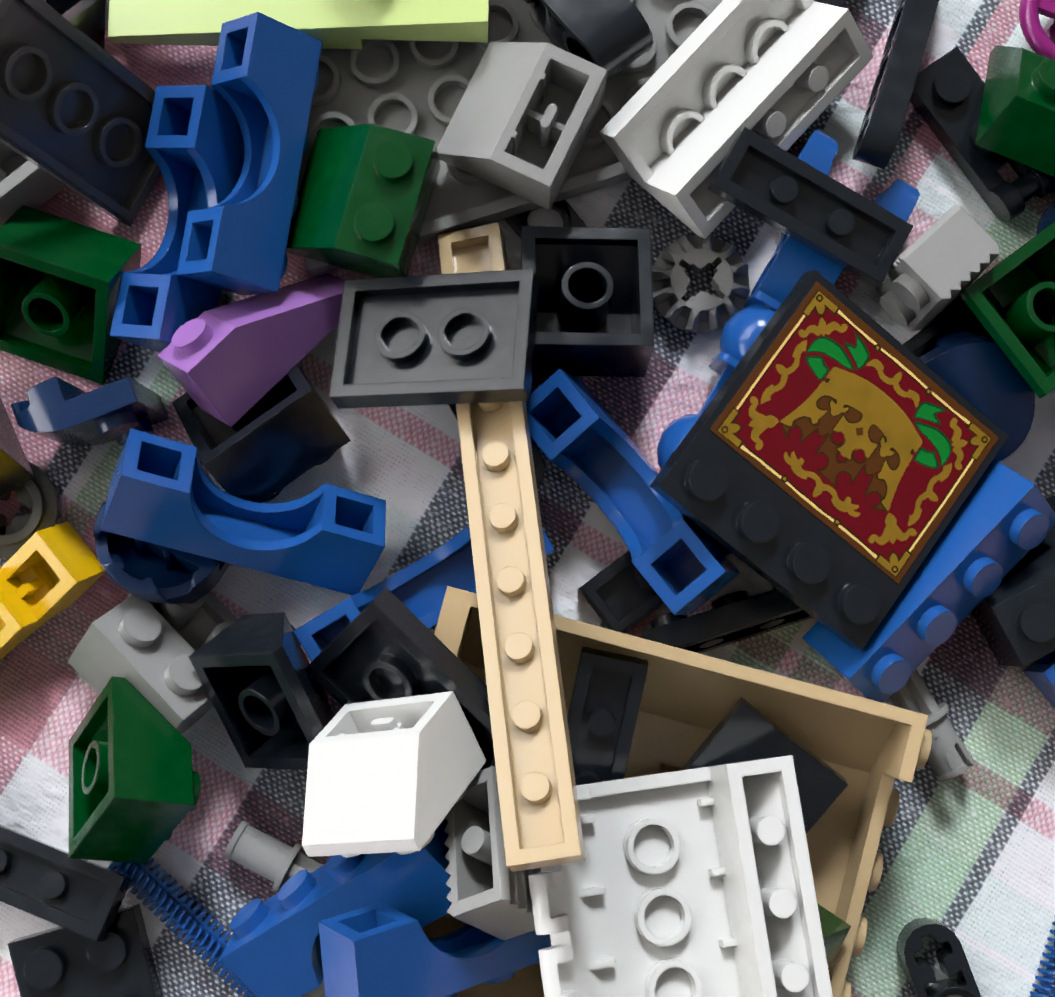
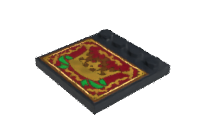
(830, 460)

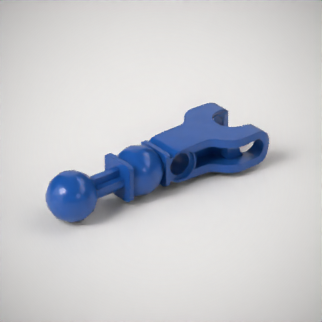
(776, 282)

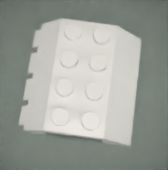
(686, 890)

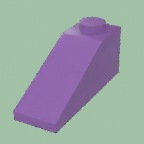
(248, 346)

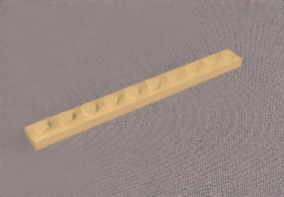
(515, 609)

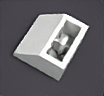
(387, 775)

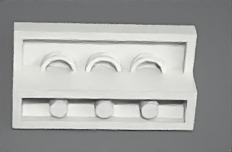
(743, 67)

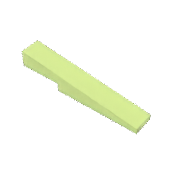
(334, 22)

